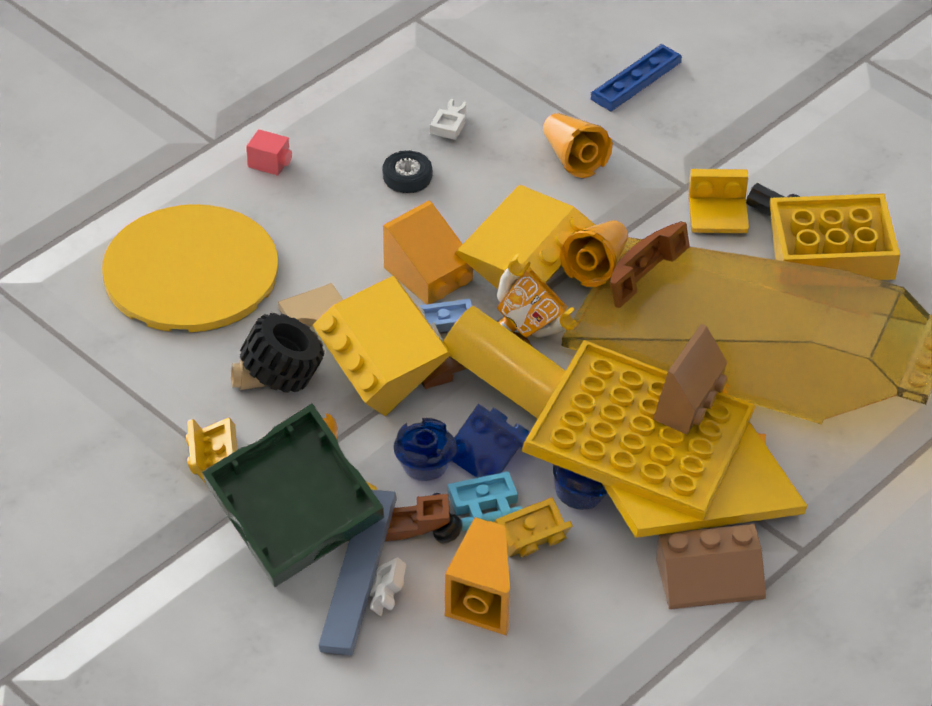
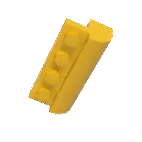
(503, 360)

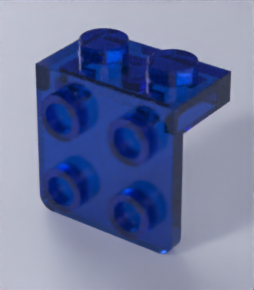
(487, 442)

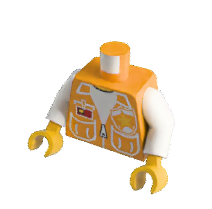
(531, 304)

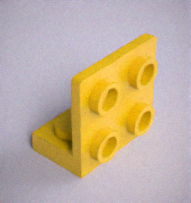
(718, 200)

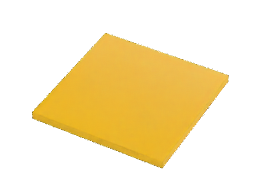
(606, 431)
(749, 492)

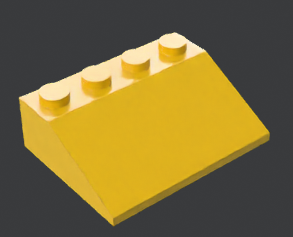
(523, 225)
(837, 233)
(382, 343)

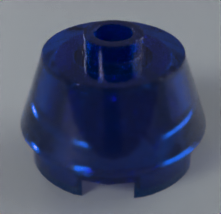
(425, 449)
(577, 489)

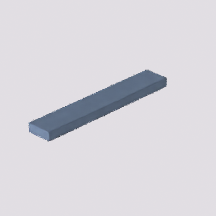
(356, 582)

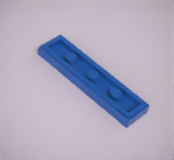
(636, 77)

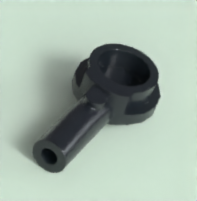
(449, 531)

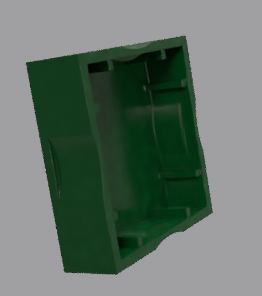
(293, 495)

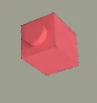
(268, 152)

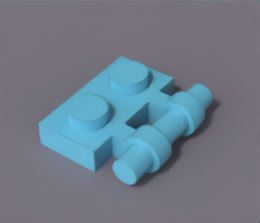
(481, 494)

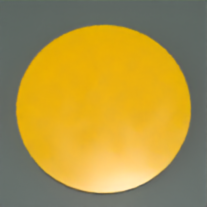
(190, 267)

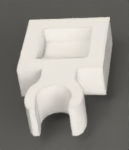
(449, 122)
(387, 582)

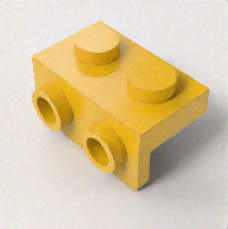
(209, 444)
(534, 527)

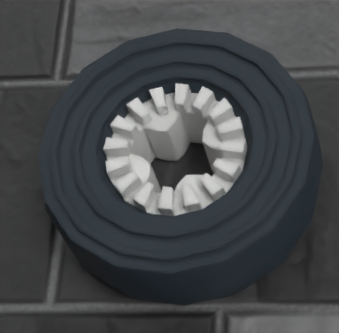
(419, 172)

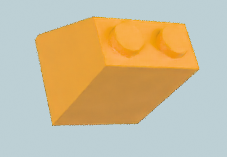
(422, 253)
(479, 578)

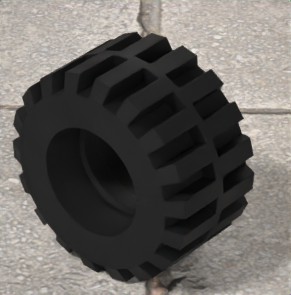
(282, 352)

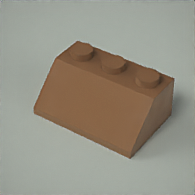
(692, 383)
(711, 566)

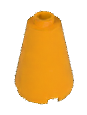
(578, 144)
(594, 252)

